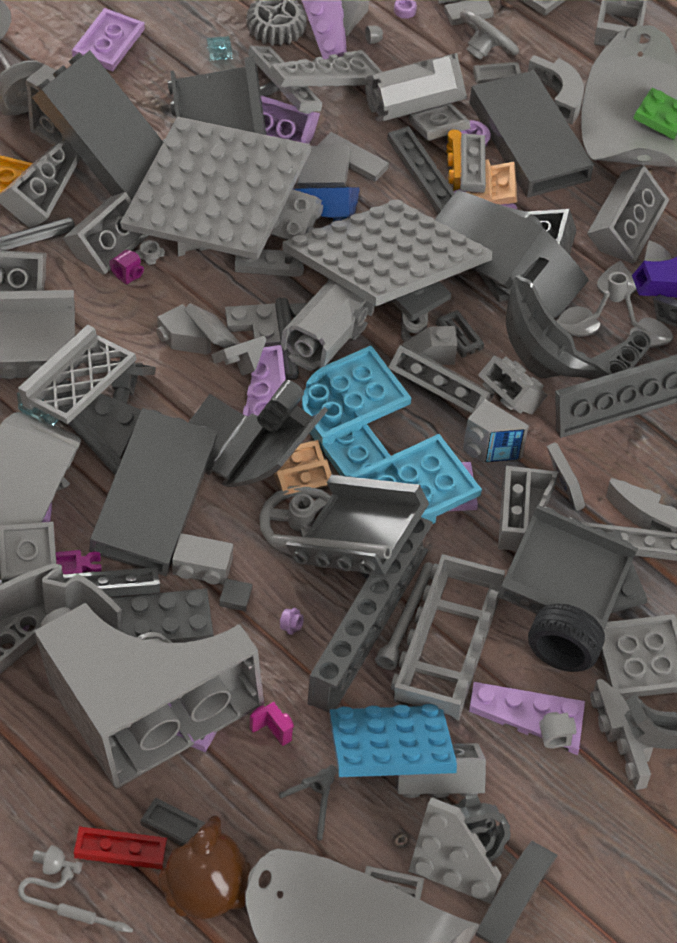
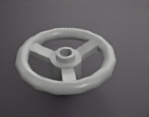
(486, 36)
(300, 513)

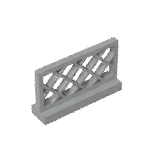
(63, 366)

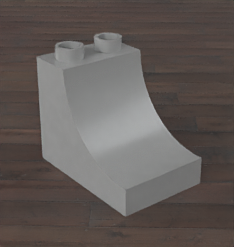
(122, 687)

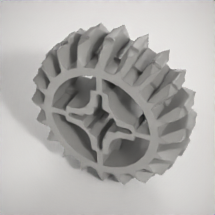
(276, 21)

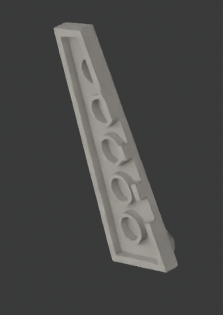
(334, 71)

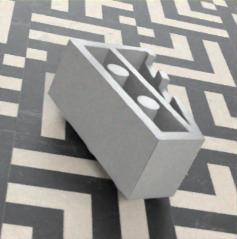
(520, 495)

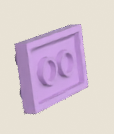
(110, 38)

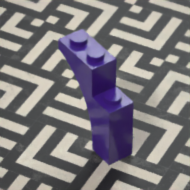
(656, 278)

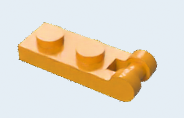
(453, 159)

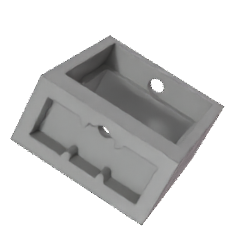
(631, 8)

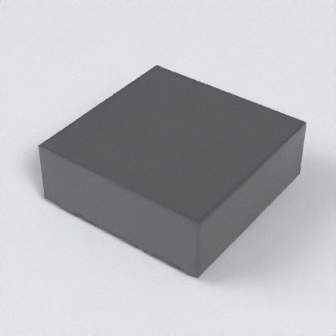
(235, 595)

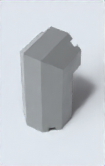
(415, 87)
(325, 326)

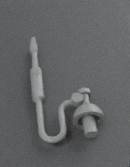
(53, 862)

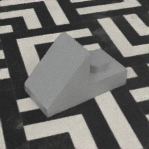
(245, 354)

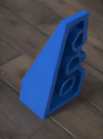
(336, 201)

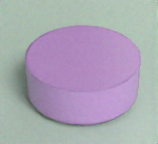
(405, 8)

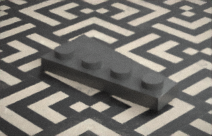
(109, 417)

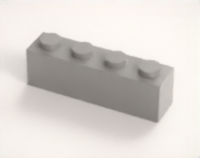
(439, 379)

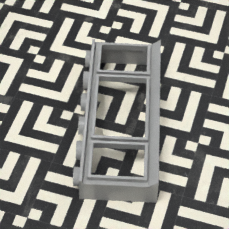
(409, 661)

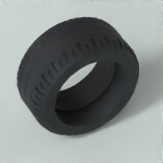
(566, 637)

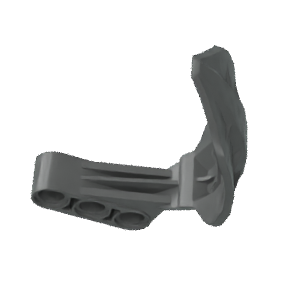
(551, 350)

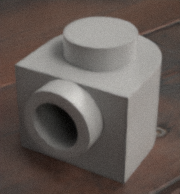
(557, 729)

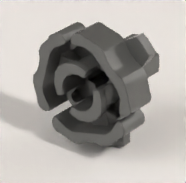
(481, 820)

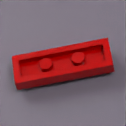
(120, 847)

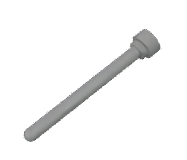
(389, 654)

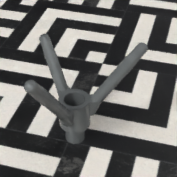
(321, 784)

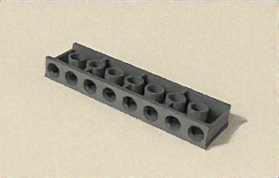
(365, 623)

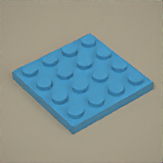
(392, 741)

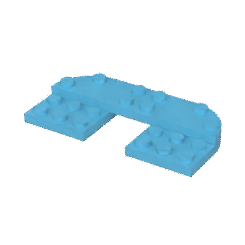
(359, 392)

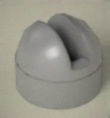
(373, 34)

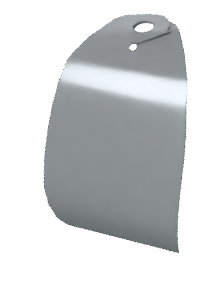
(615, 92)
(340, 906)

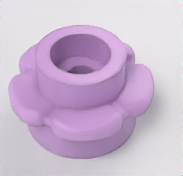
(291, 620)

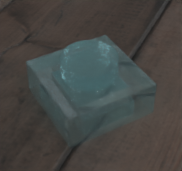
(219, 48)

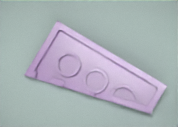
(327, 25)
(524, 709)

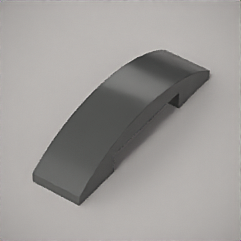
(515, 893)

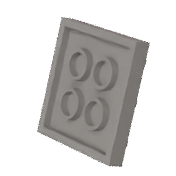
(641, 655)

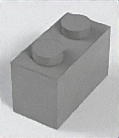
(202, 559)

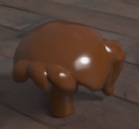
(206, 874)

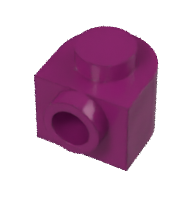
(126, 266)

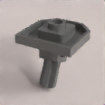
(126, 382)

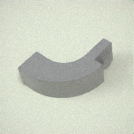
(564, 81)

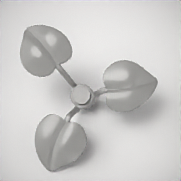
(617, 285)

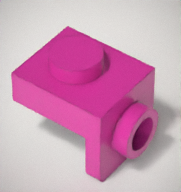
(279, 723)

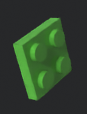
(658, 113)

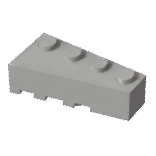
(40, 185)

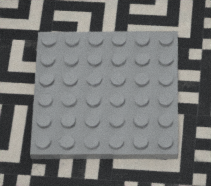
(216, 187)
(387, 252)

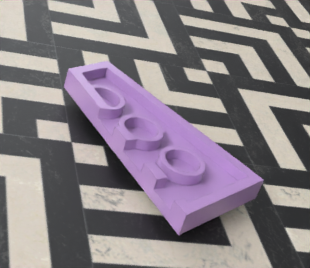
(265, 379)

